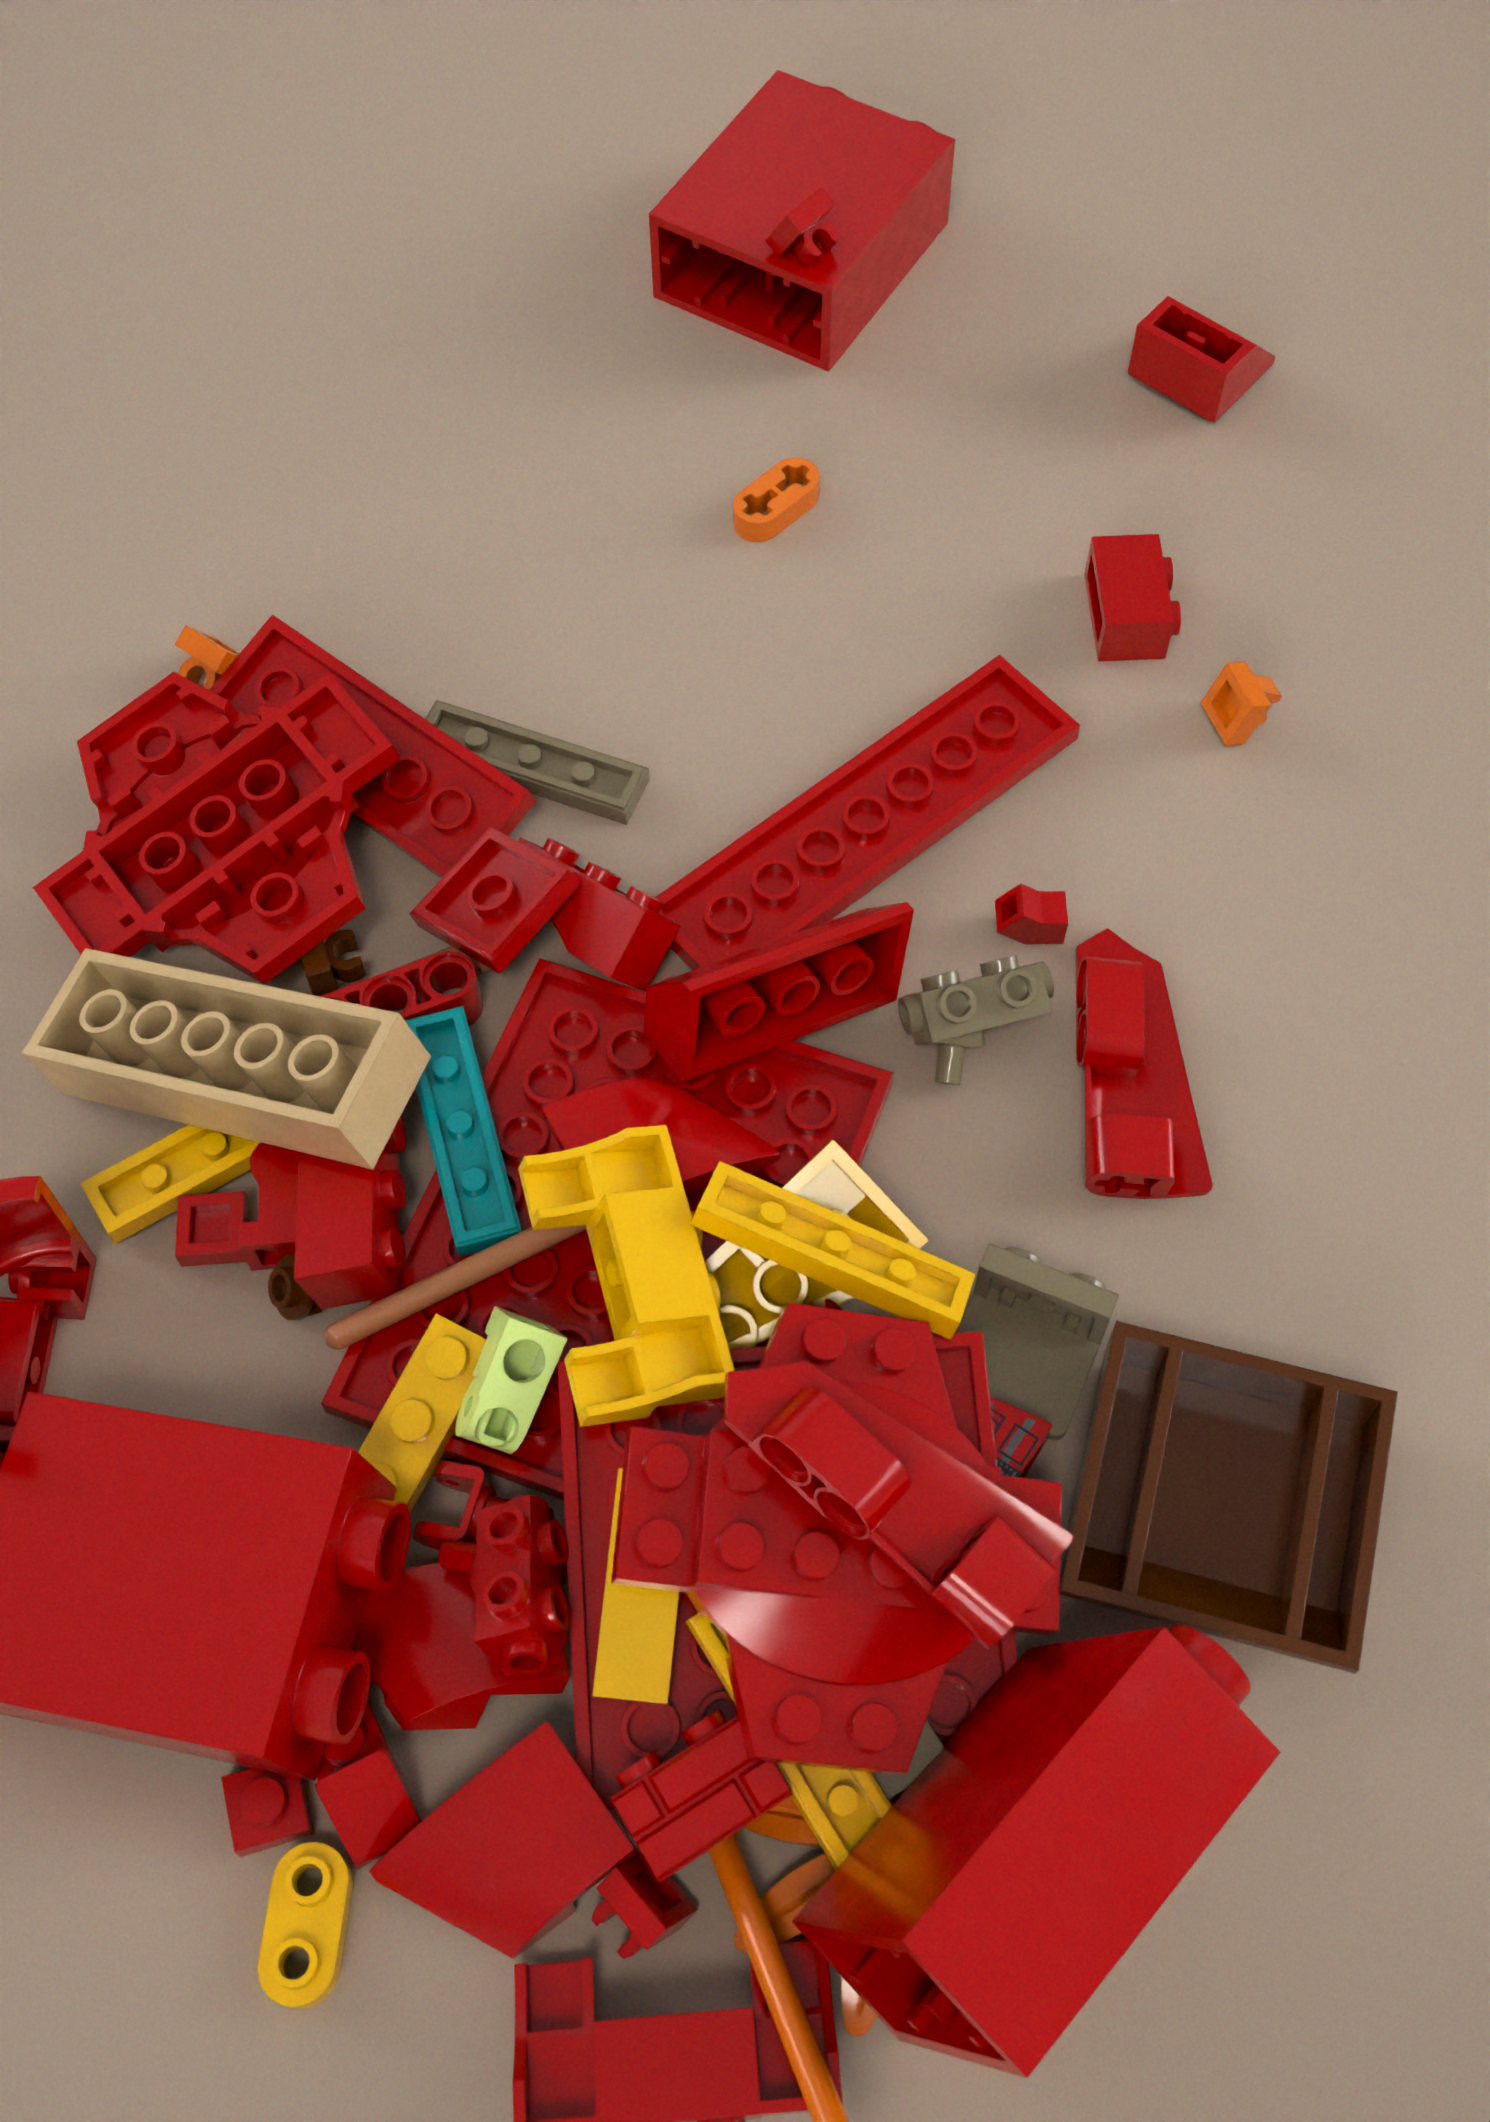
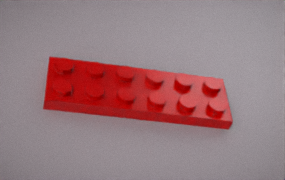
(424, 803)

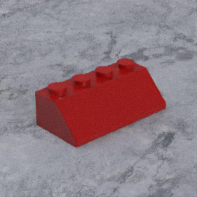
(778, 991)

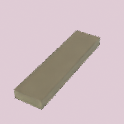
(547, 764)

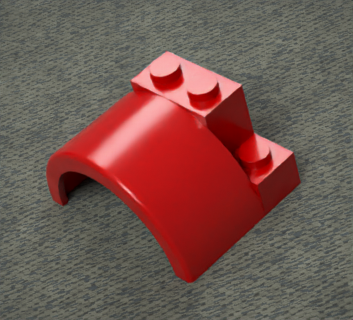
(52, 1279)

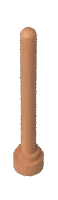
(444, 1284)

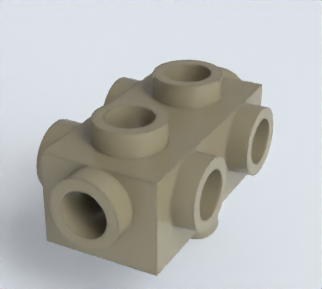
(960, 1011)

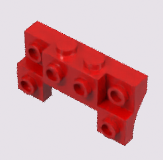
(659, 2066)

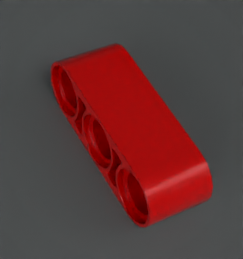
(419, 988)

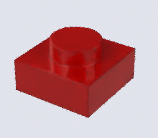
(210, 1228)
(265, 1809)

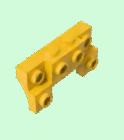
(649, 1272)

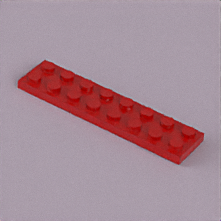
(868, 816)

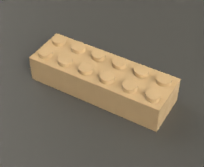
(230, 1056)

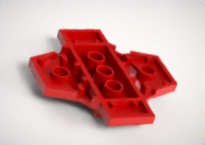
(219, 826)
(819, 1627)

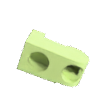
(508, 1380)

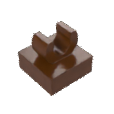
(324, 966)

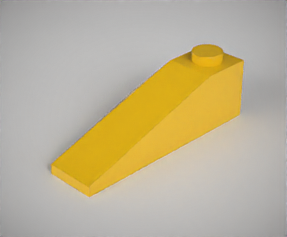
(759, 1289)

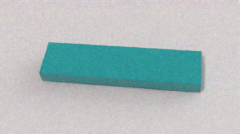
(463, 1135)

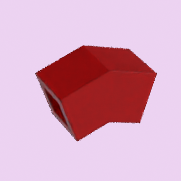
(1032, 915)

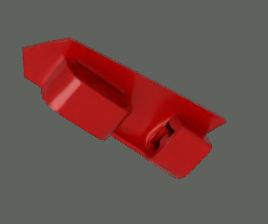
(1137, 1090)
(882, 1481)

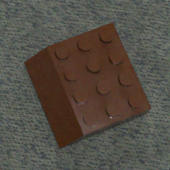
(1231, 1496)

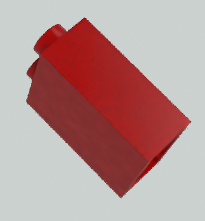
(782, 147)
(189, 1582)
(1041, 1842)

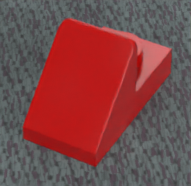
(366, 1793)

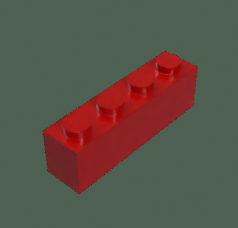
(350, 1227)

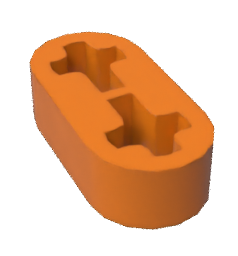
(771, 495)

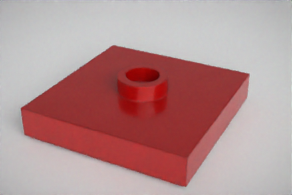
(495, 899)

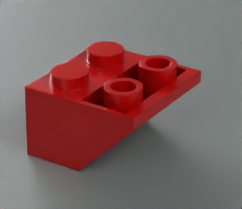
(1195, 359)

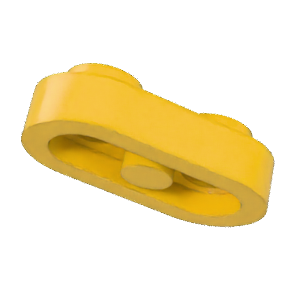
(305, 1923)

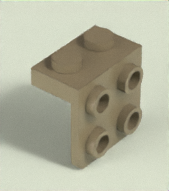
(1037, 1332)

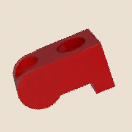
(275, 1231)

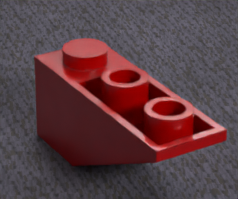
(605, 926)

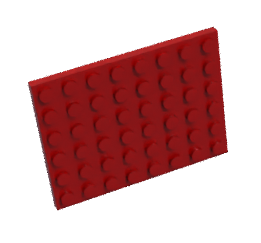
(560, 1040)

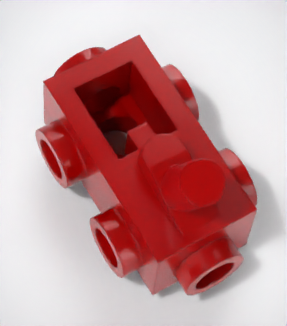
(516, 1584)

